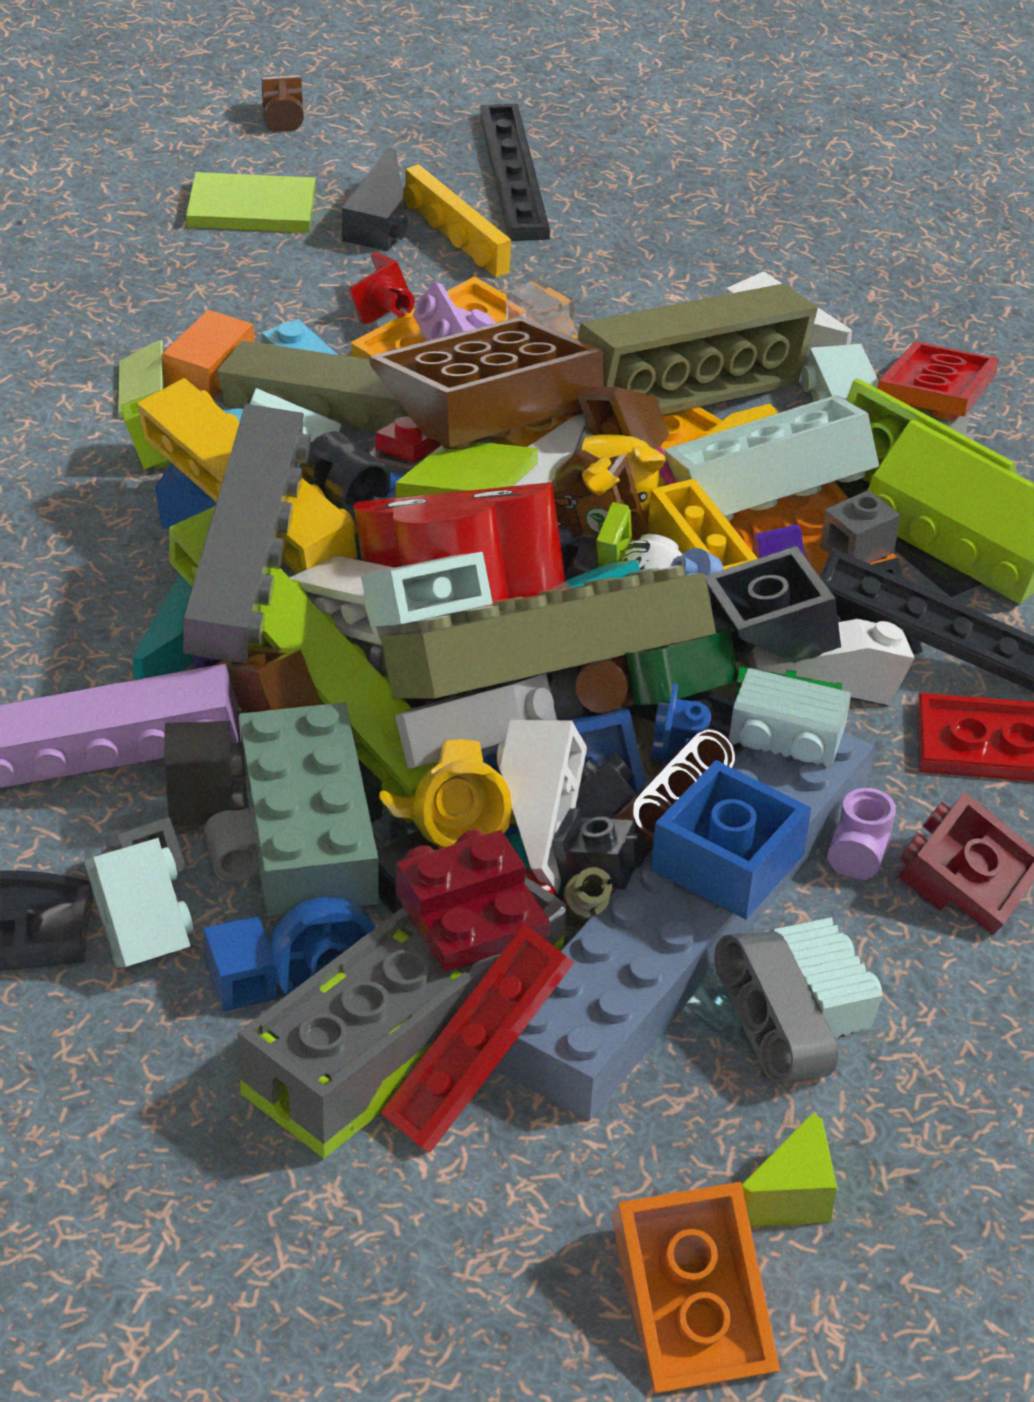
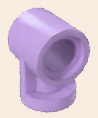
(862, 833)

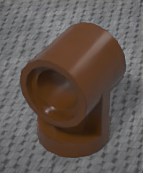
(282, 102)
(604, 685)

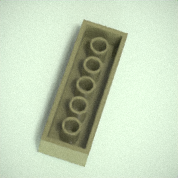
(707, 347)
(547, 632)

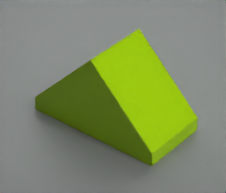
(795, 1181)

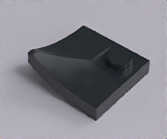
(42, 919)

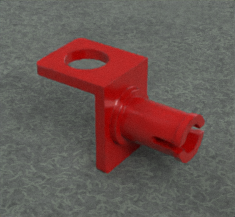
(382, 291)

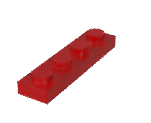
(477, 1038)

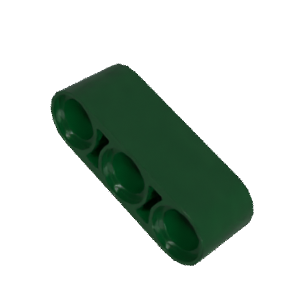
(691, 664)

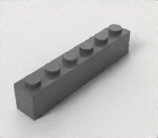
(245, 535)

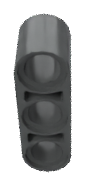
(776, 1006)

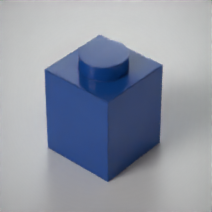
(240, 963)

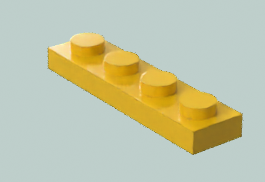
(457, 221)

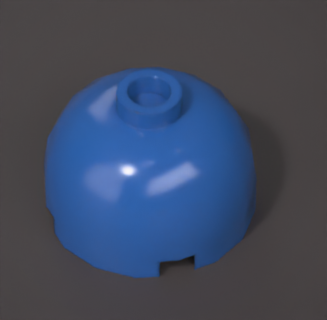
(314, 936)

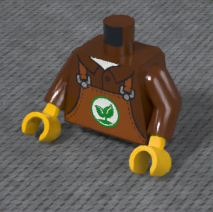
(587, 488)

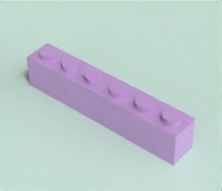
(108, 723)

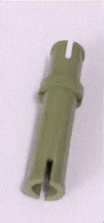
(586, 896)

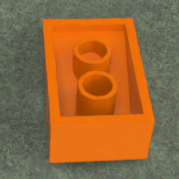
(695, 1287)

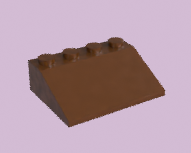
(490, 379)

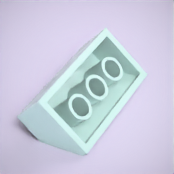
(778, 455)

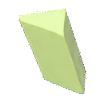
(140, 374)

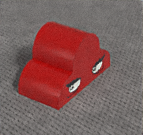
(508, 524)

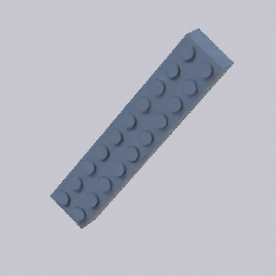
(652, 949)

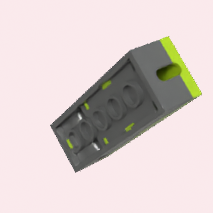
(358, 1029)

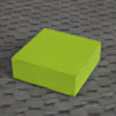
(614, 534)

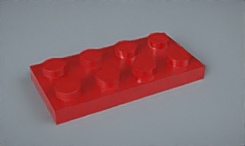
(939, 379)

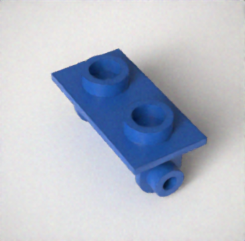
(677, 724)

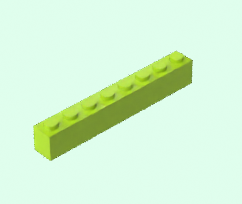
(335, 665)

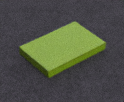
(251, 202)
(467, 469)

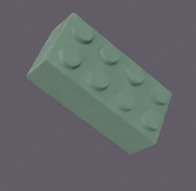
(308, 807)

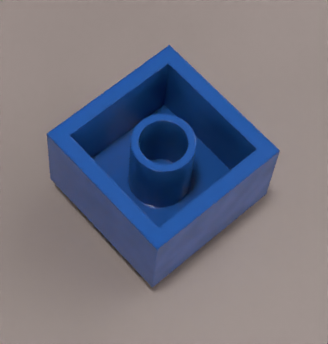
(730, 839)

